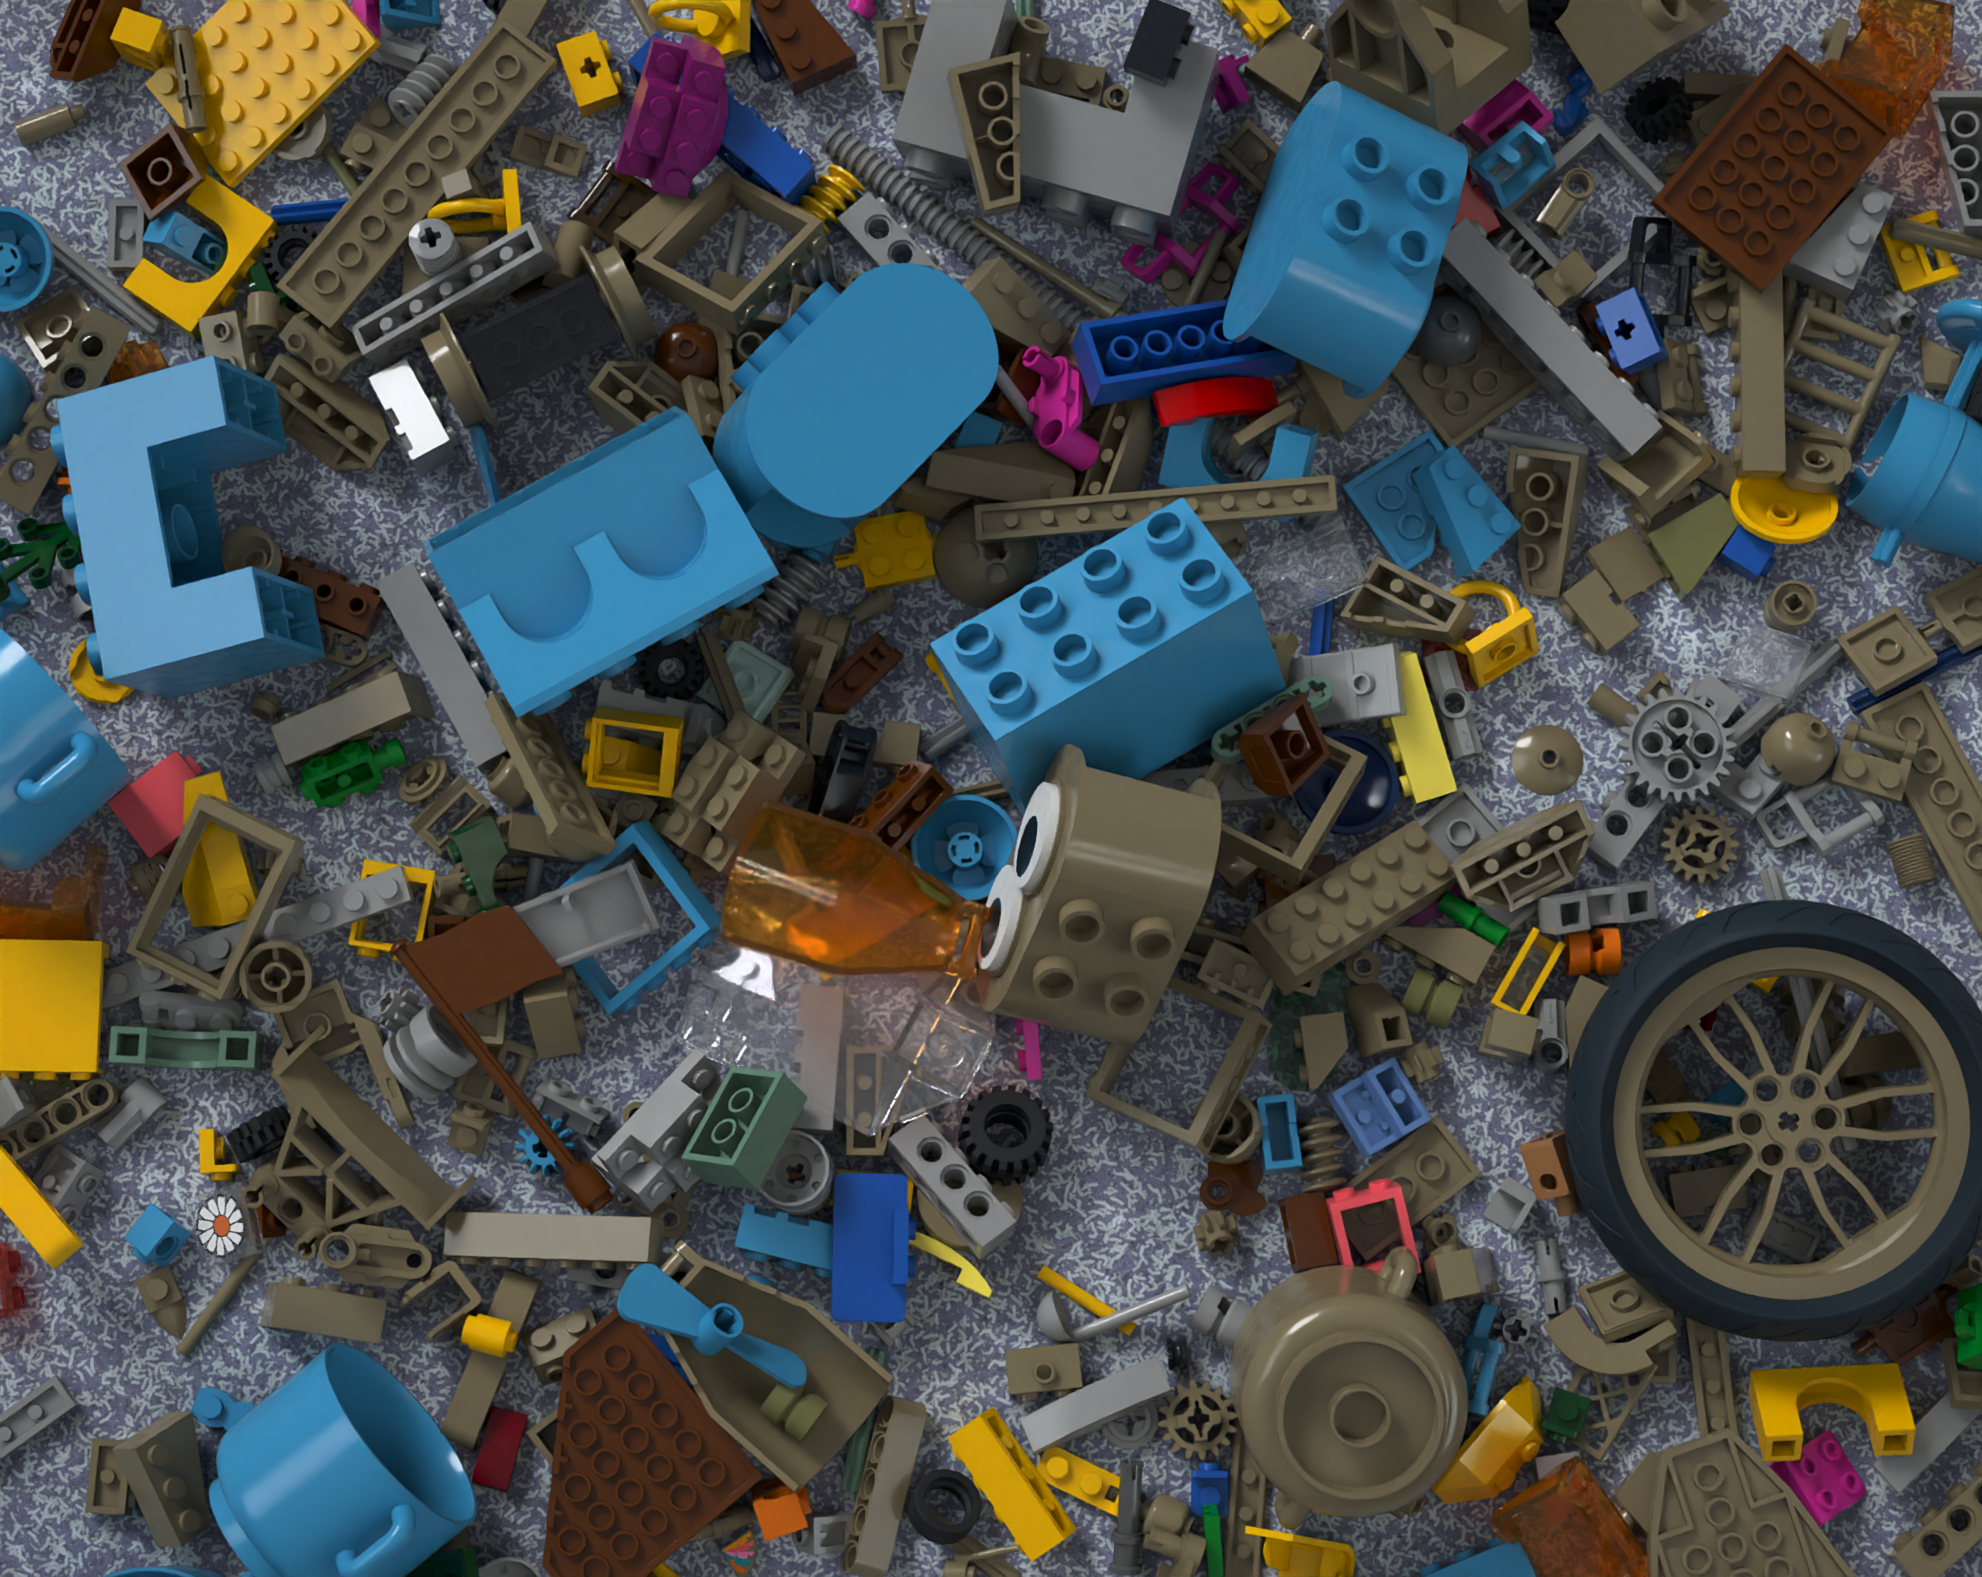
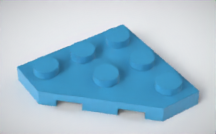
(1393, 505)

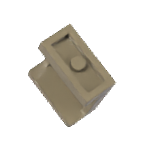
(1659, 467)

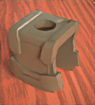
(439, 1275)

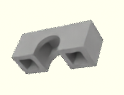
(1596, 905)

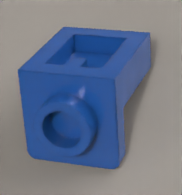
(1209, 1486)

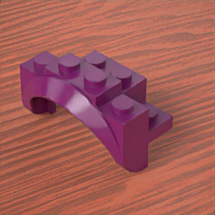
(675, 121)

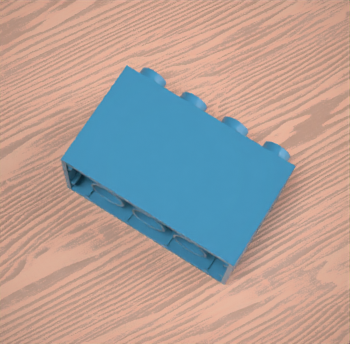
(1115, 653)

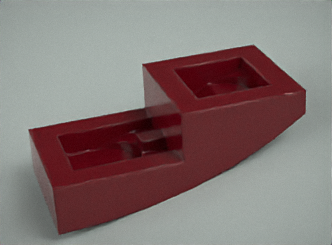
(499, 1449)

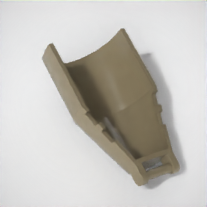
(737, 1389)

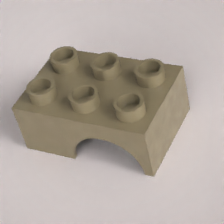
(1629, 36)

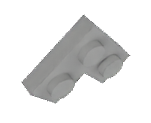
(1750, 788)

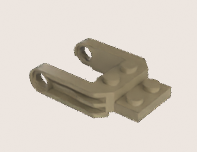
(343, 1035)

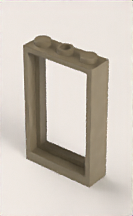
(248, 826)

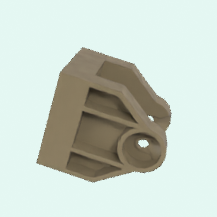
(1429, 55)

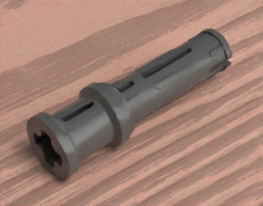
(1127, 1535)

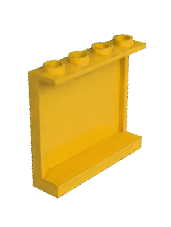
(51, 1008)

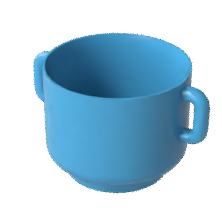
(51, 762)
(339, 1476)

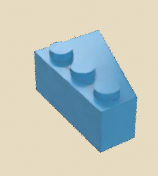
(1464, 508)
(785, 1238)

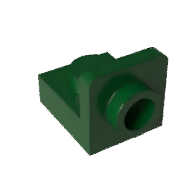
(1566, 1416)

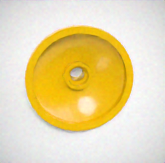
(1781, 514)

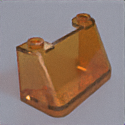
(1895, 58)
(1571, 1527)

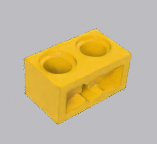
(142, 40)

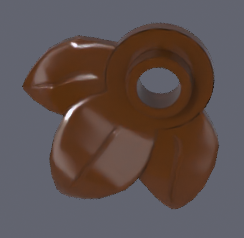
(1239, 1185)

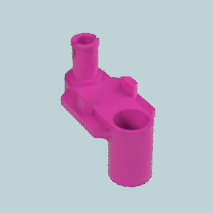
(1059, 409)

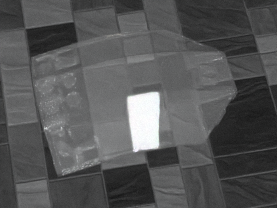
(852, 1044)

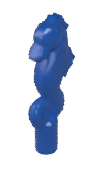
(1573, 107)

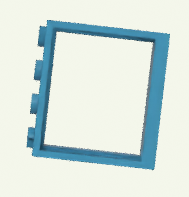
(685, 891)

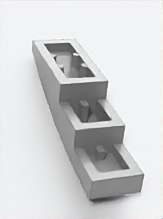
(1095, 1405)
(1934, 1433)

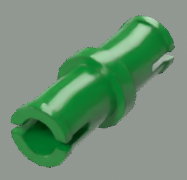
(1474, 919)

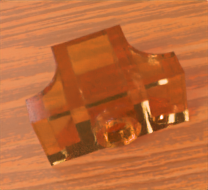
(135, 361)

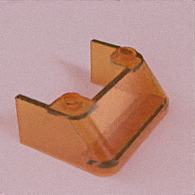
(72, 910)

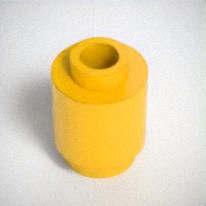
(489, 1335)

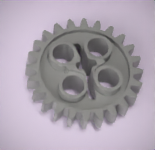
(1653, 767)

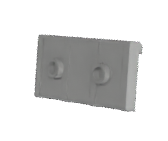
(1363, 681)
(592, 914)

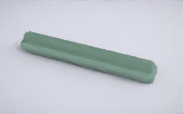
(859, 1442)

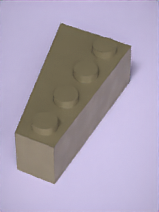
(989, 122)
(352, 716)

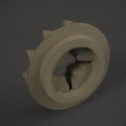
(424, 780)

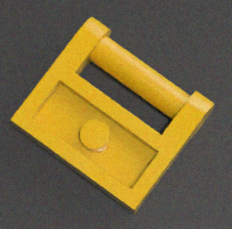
(1909, 260)

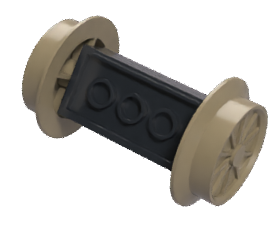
(540, 336)

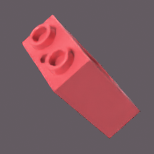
(1349, 1198)

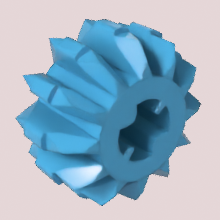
(533, 1151)

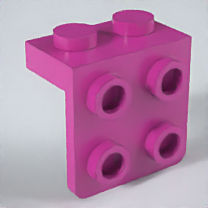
(1822, 1478)

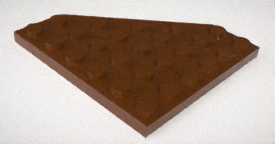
(632, 1459)

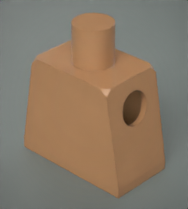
(1550, 1171)

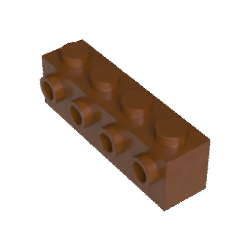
(336, 601)
(904, 804)

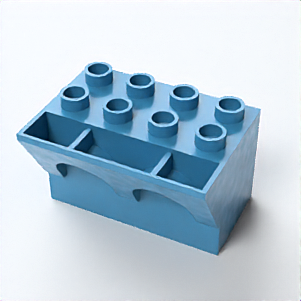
(600, 562)

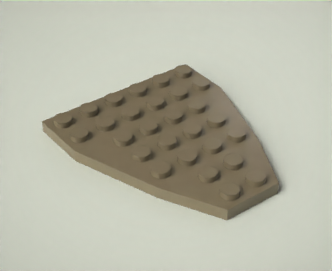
(1731, 1516)

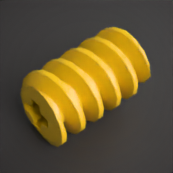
(830, 194)

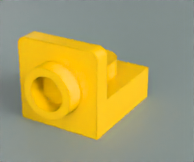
(213, 1149)

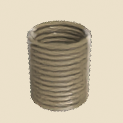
(1911, 860)

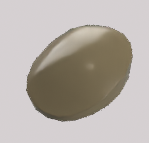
(249, 547)

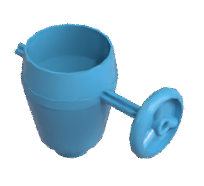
(1932, 462)

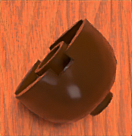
(687, 350)

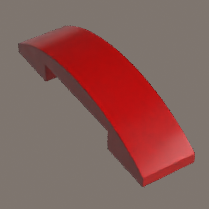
(1215, 398)

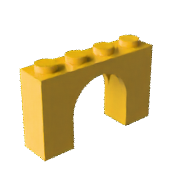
(247, 236)
(1869, 1390)

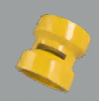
(1677, 1129)

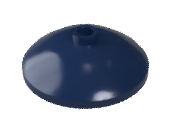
(1371, 798)

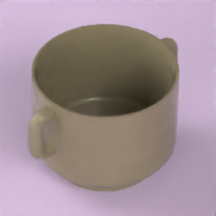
(1348, 1391)

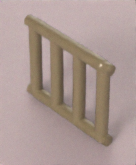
(1873, 377)

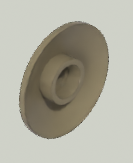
(1544, 777)

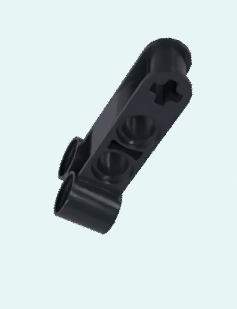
(843, 772)

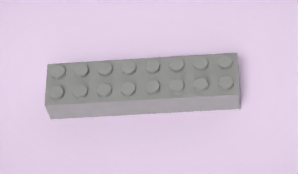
(1546, 343)

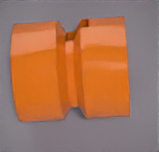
(1593, 952)

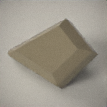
(1938, 365)

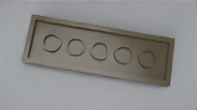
(550, 777)

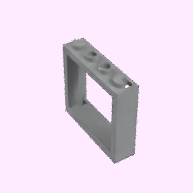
(1616, 266)

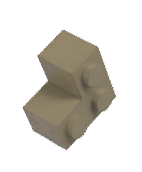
(552, 1014)

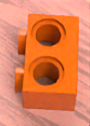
(779, 1508)

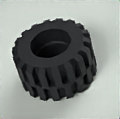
(1012, 1109)

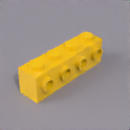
(1258, 18)
(1011, 1484)

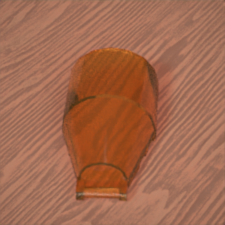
(842, 901)

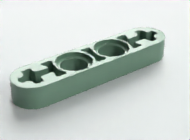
(1230, 732)

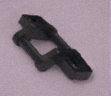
(1662, 256)

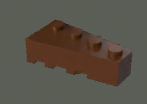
(803, 42)

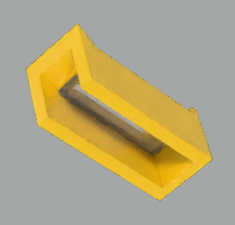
(1527, 973)

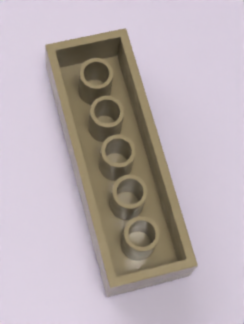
(1349, 907)

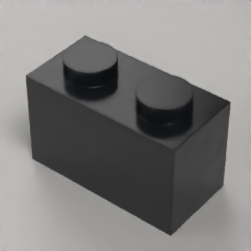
(1158, 43)

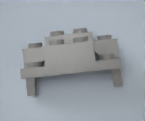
(661, 1132)

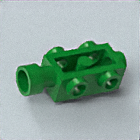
(349, 770)

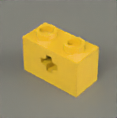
(596, 92)

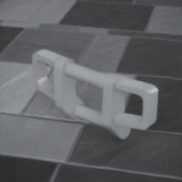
(1821, 844)

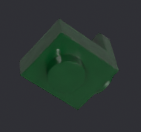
(262, 282)

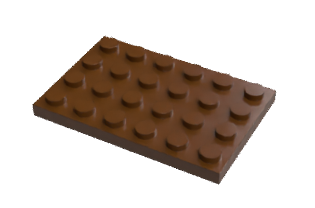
(1773, 168)

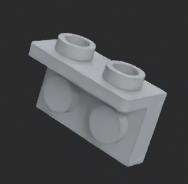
(67, 1181)

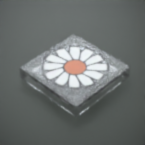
(224, 1226)

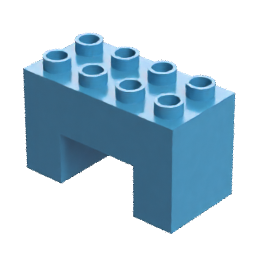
(154, 536)

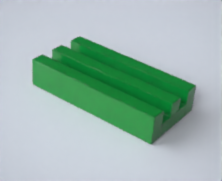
(1213, 1548)

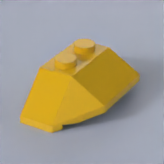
(1496, 1448)

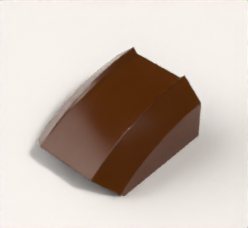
(1284, 747)

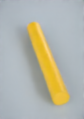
(1080, 1296)

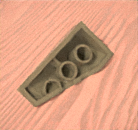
(1000, 473)

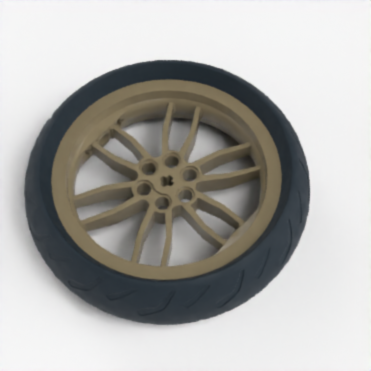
(1684, 979)

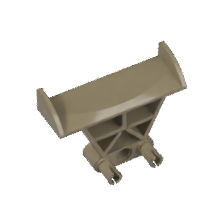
(363, 1136)

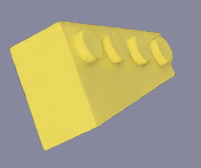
(1417, 739)

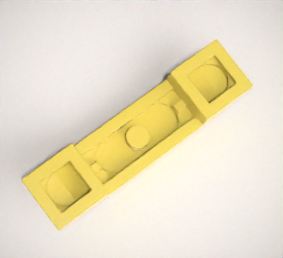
(969, 1275)

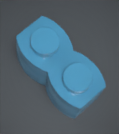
(219, 1408)

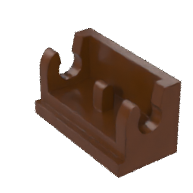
(1307, 1231)

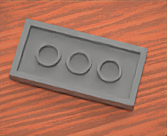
(1459, 824)

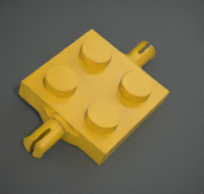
(891, 551)

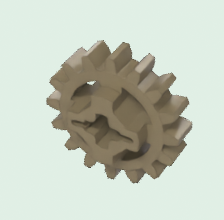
(1706, 859)
(1198, 1438)

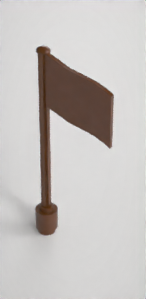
(479, 967)

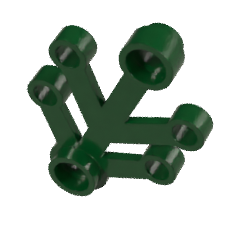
(38, 552)

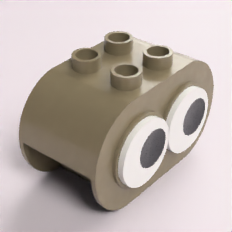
(1097, 900)

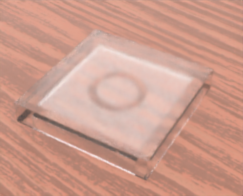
(1766, 663)

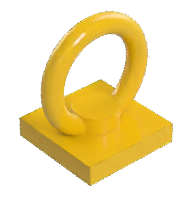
(716, 22)
(504, 212)
(1501, 644)

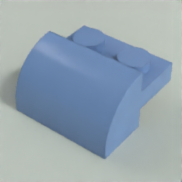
(1379, 1107)

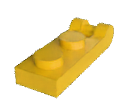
(1079, 1478)

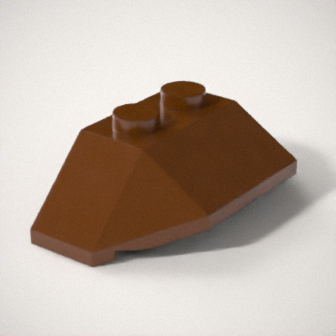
(83, 39)

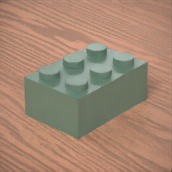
(744, 1127)

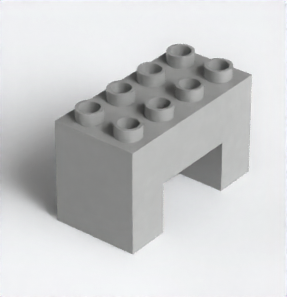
(1070, 150)

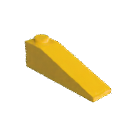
(219, 879)

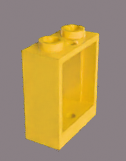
(627, 781)
(416, 877)

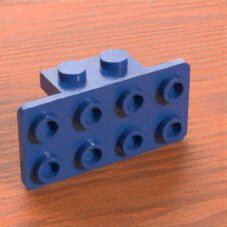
(871, 1247)

